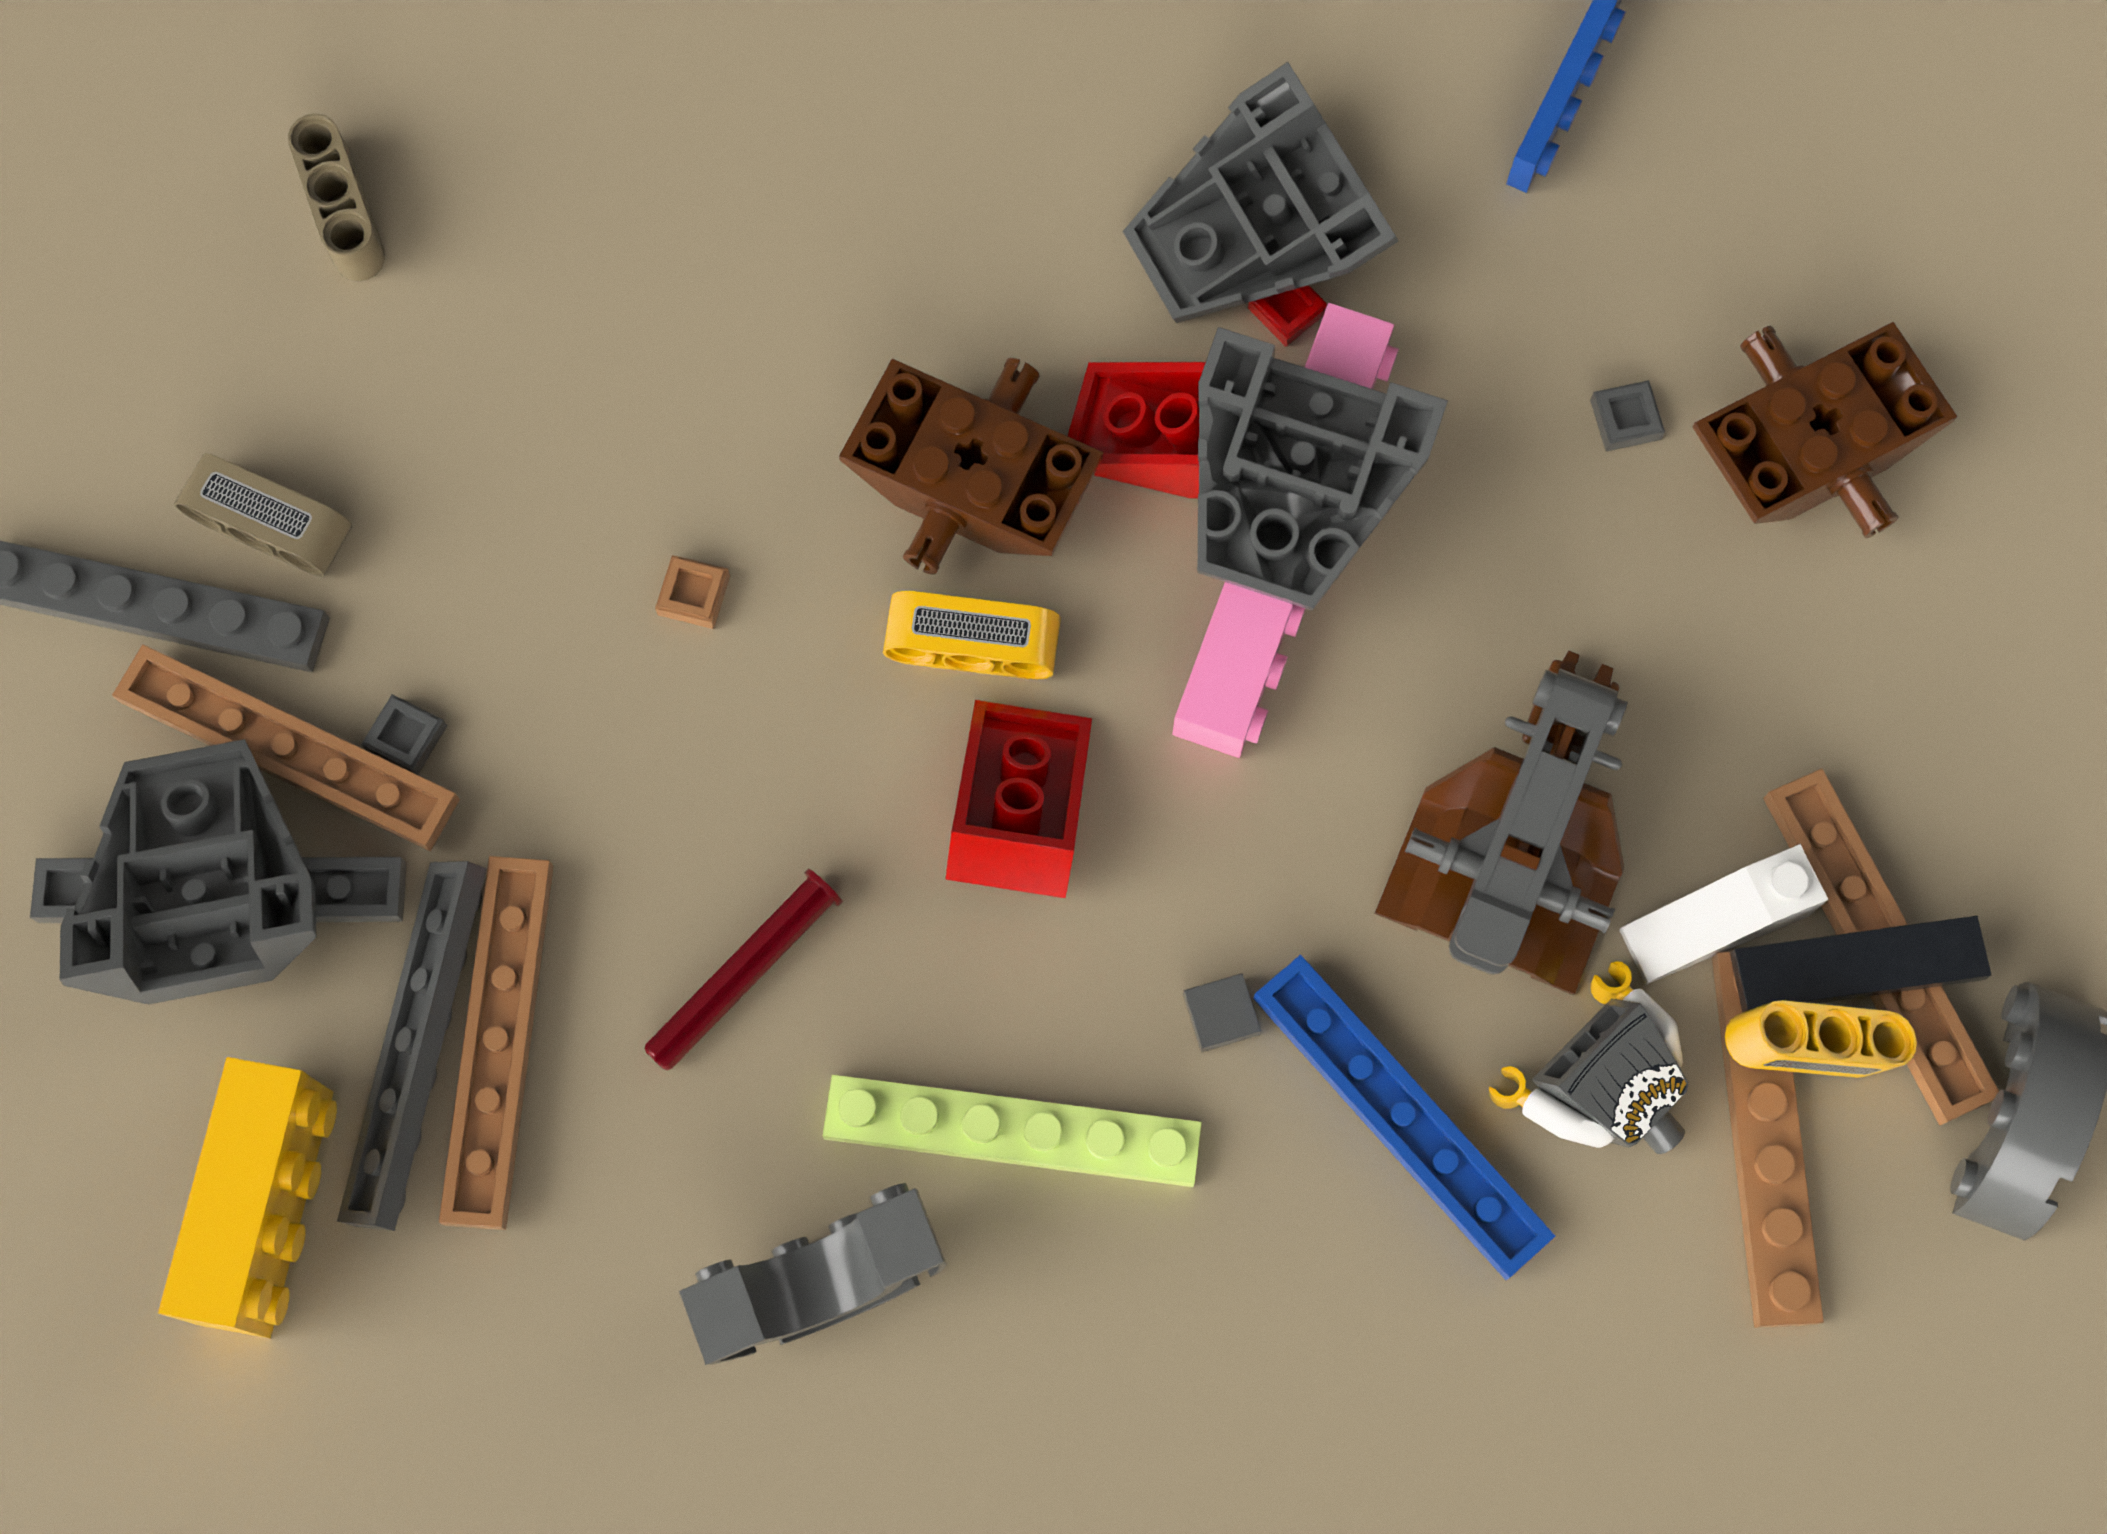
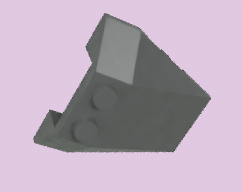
(1258, 208)
(188, 883)

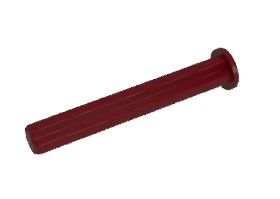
(741, 971)

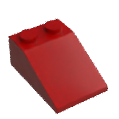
(1143, 423)
(1019, 799)

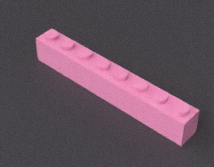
(1246, 626)

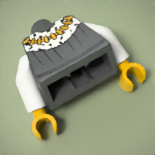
(1612, 1076)

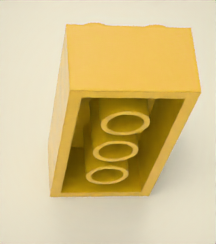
(249, 1199)

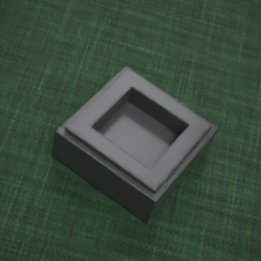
(1627, 415)
(404, 734)
(1221, 1012)

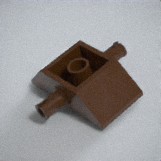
(1825, 427)
(1021, 475)

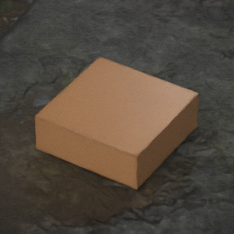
(692, 592)

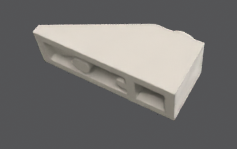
(1725, 914)

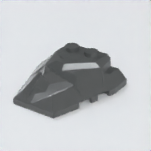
(1297, 467)

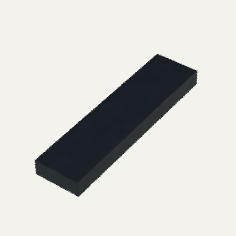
(1862, 963)

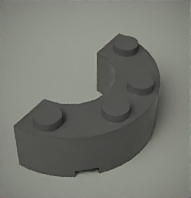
(2041, 1117)
(814, 1284)

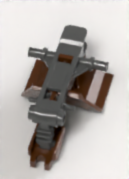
(1520, 851)

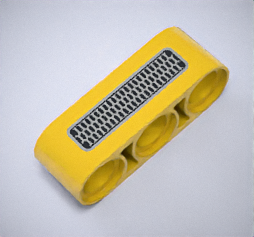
(972, 635)
(1851, 1042)

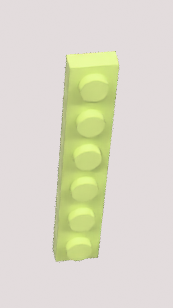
(1012, 1130)

